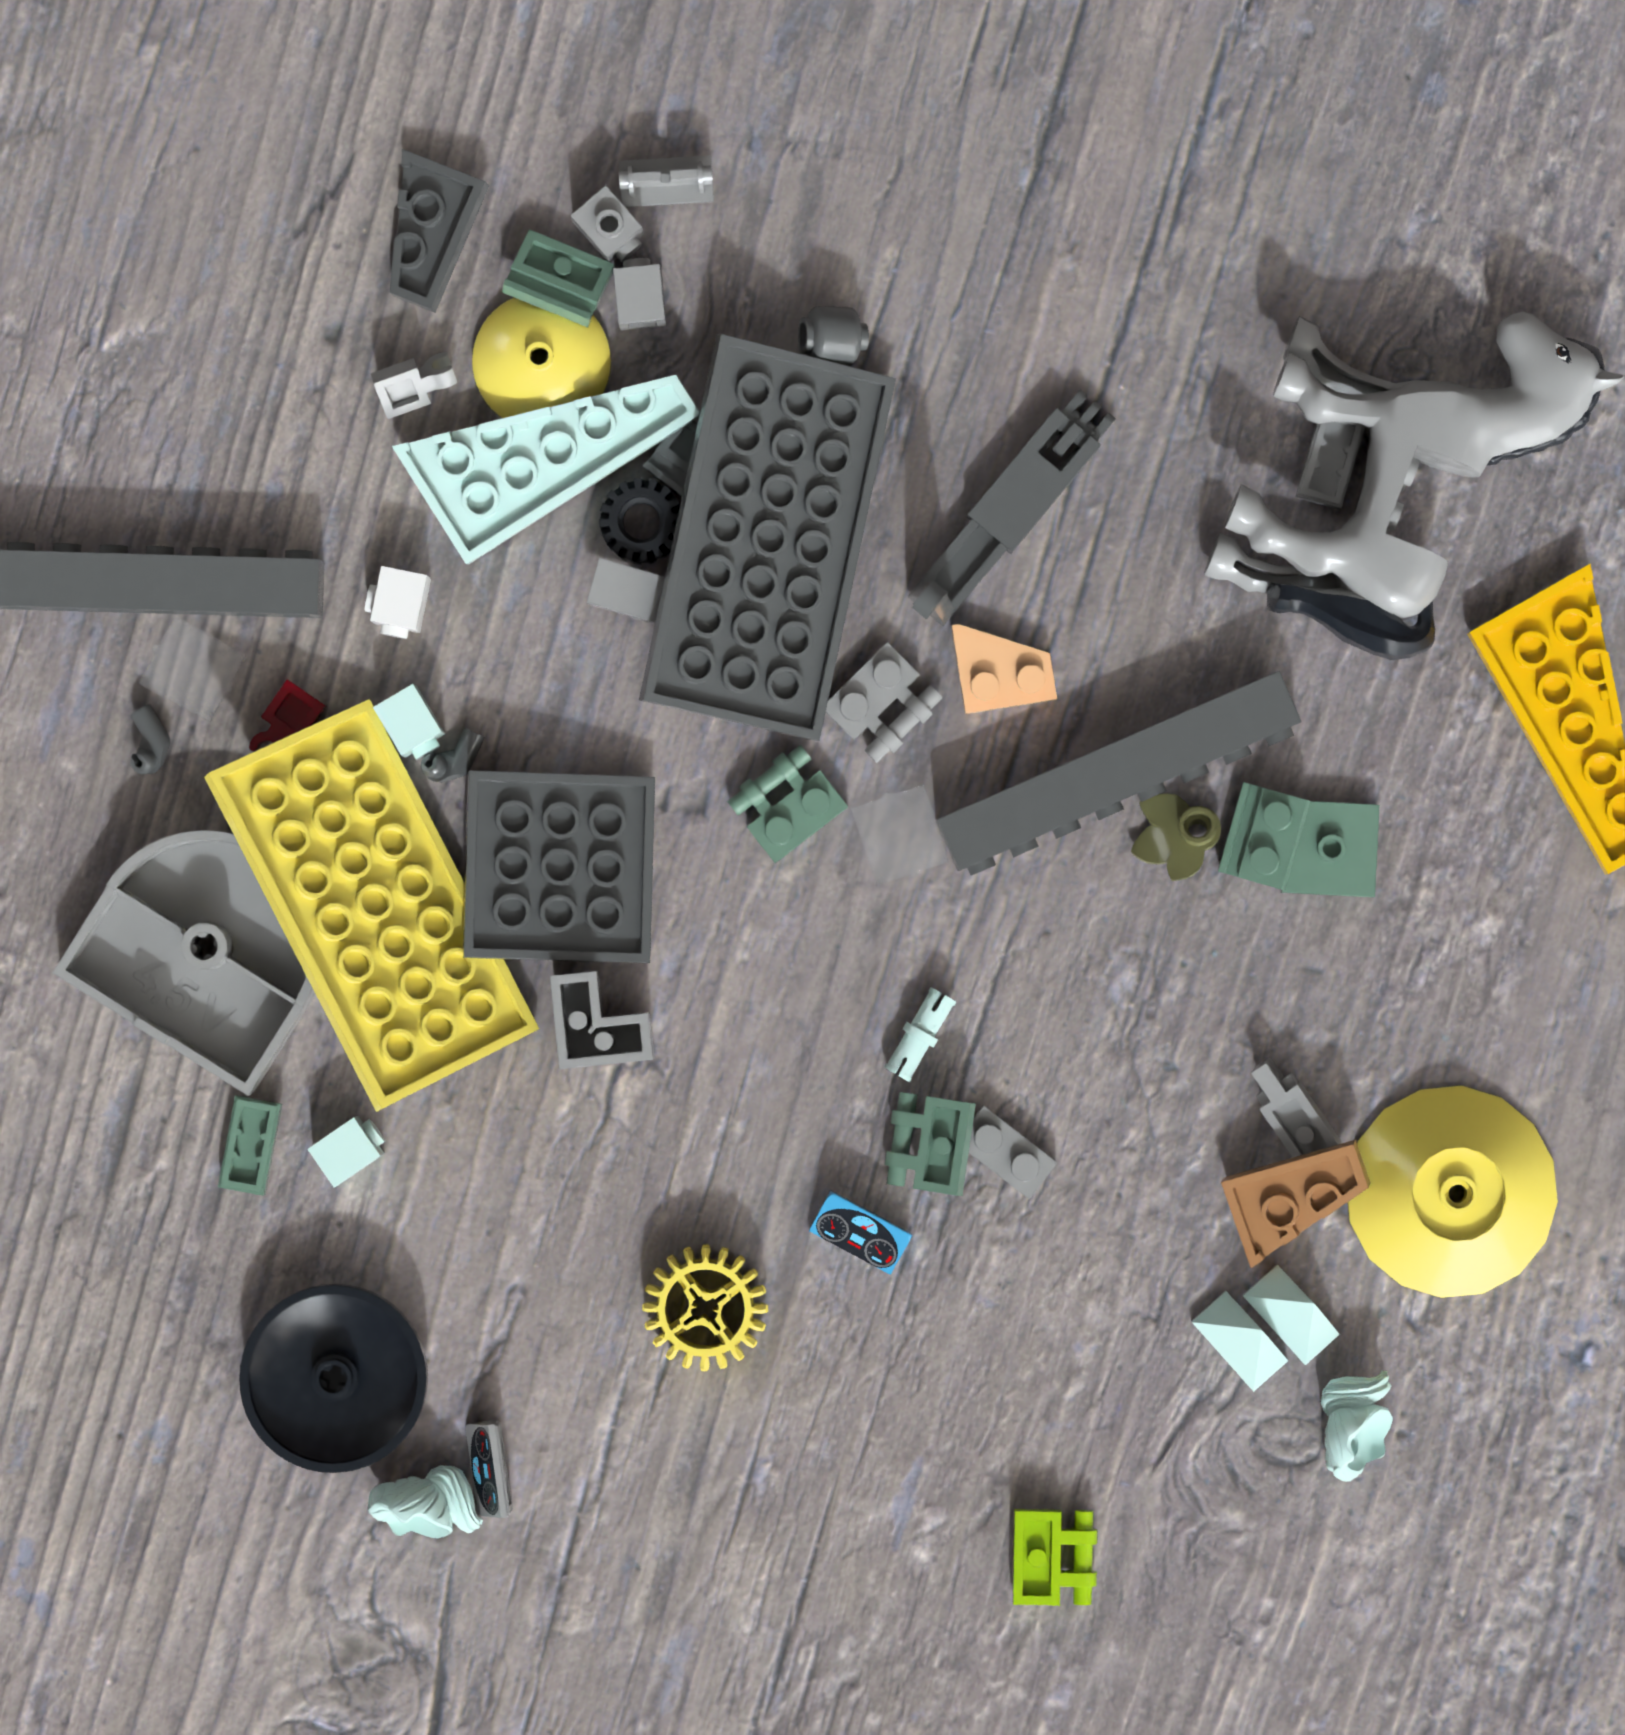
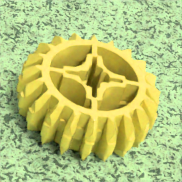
(672, 1330)

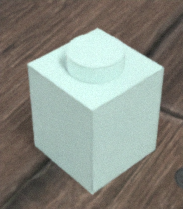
(410, 722)
(348, 1150)

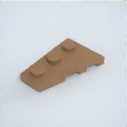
(1290, 1195)

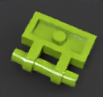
(1038, 1557)

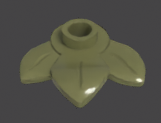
(1169, 836)

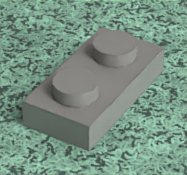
(1008, 1153)

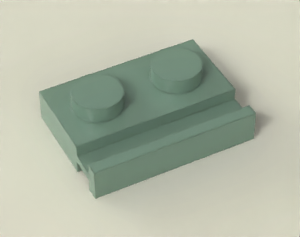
(558, 278)
(1264, 836)

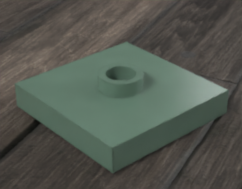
(1337, 851)

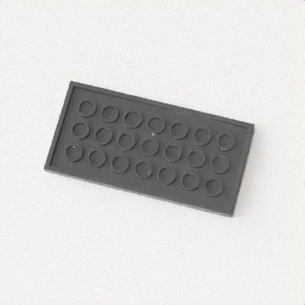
(767, 538)

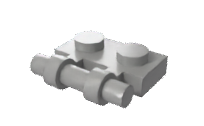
(872, 692)

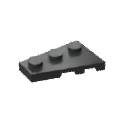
(433, 225)

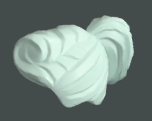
(1355, 1423)
(426, 1504)

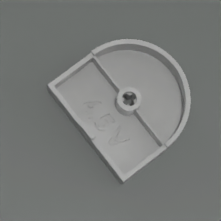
(147, 966)

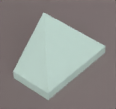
(1291, 1314)
(1239, 1340)

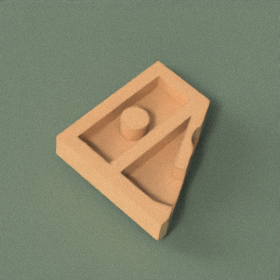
(1000, 671)

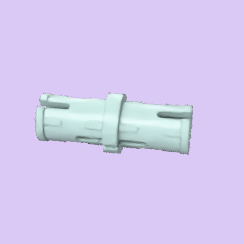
(920, 1034)

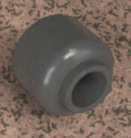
(833, 334)

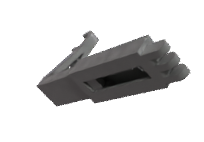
(1010, 508)

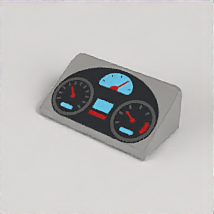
(489, 1468)

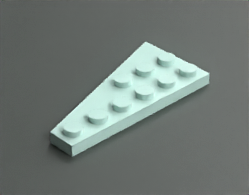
(521, 467)

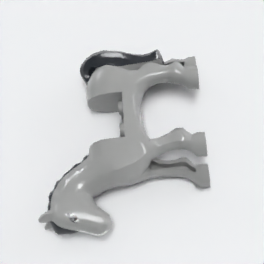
(1360, 576)

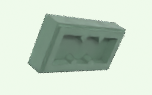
(250, 1145)

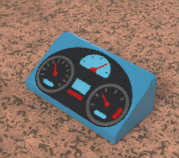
(860, 1232)

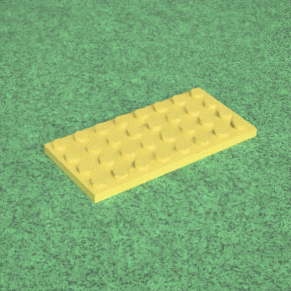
(369, 903)

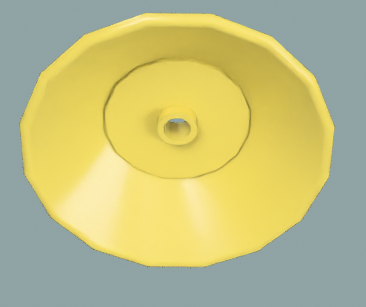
(1413, 1161)

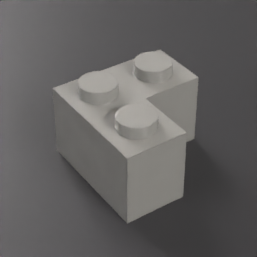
(586, 1035)

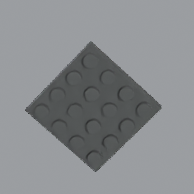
(558, 867)

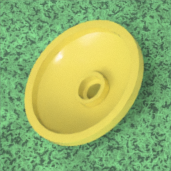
(513, 384)

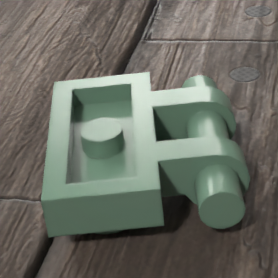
(795, 816)
(942, 1145)

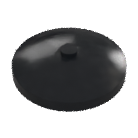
(333, 1378)

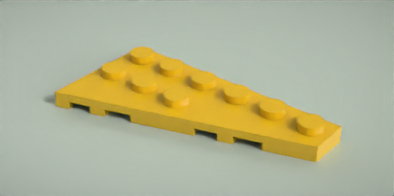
(1563, 694)

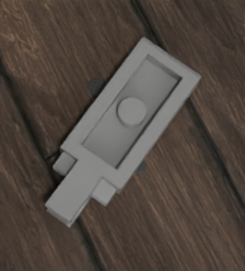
(1292, 1111)

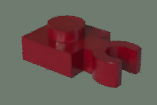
(288, 713)

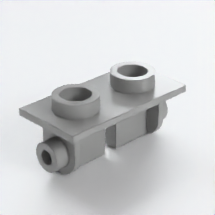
(666, 181)

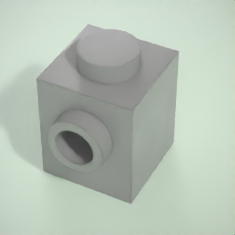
(608, 226)

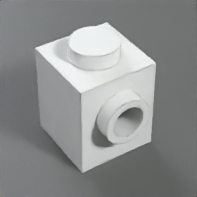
(398, 601)

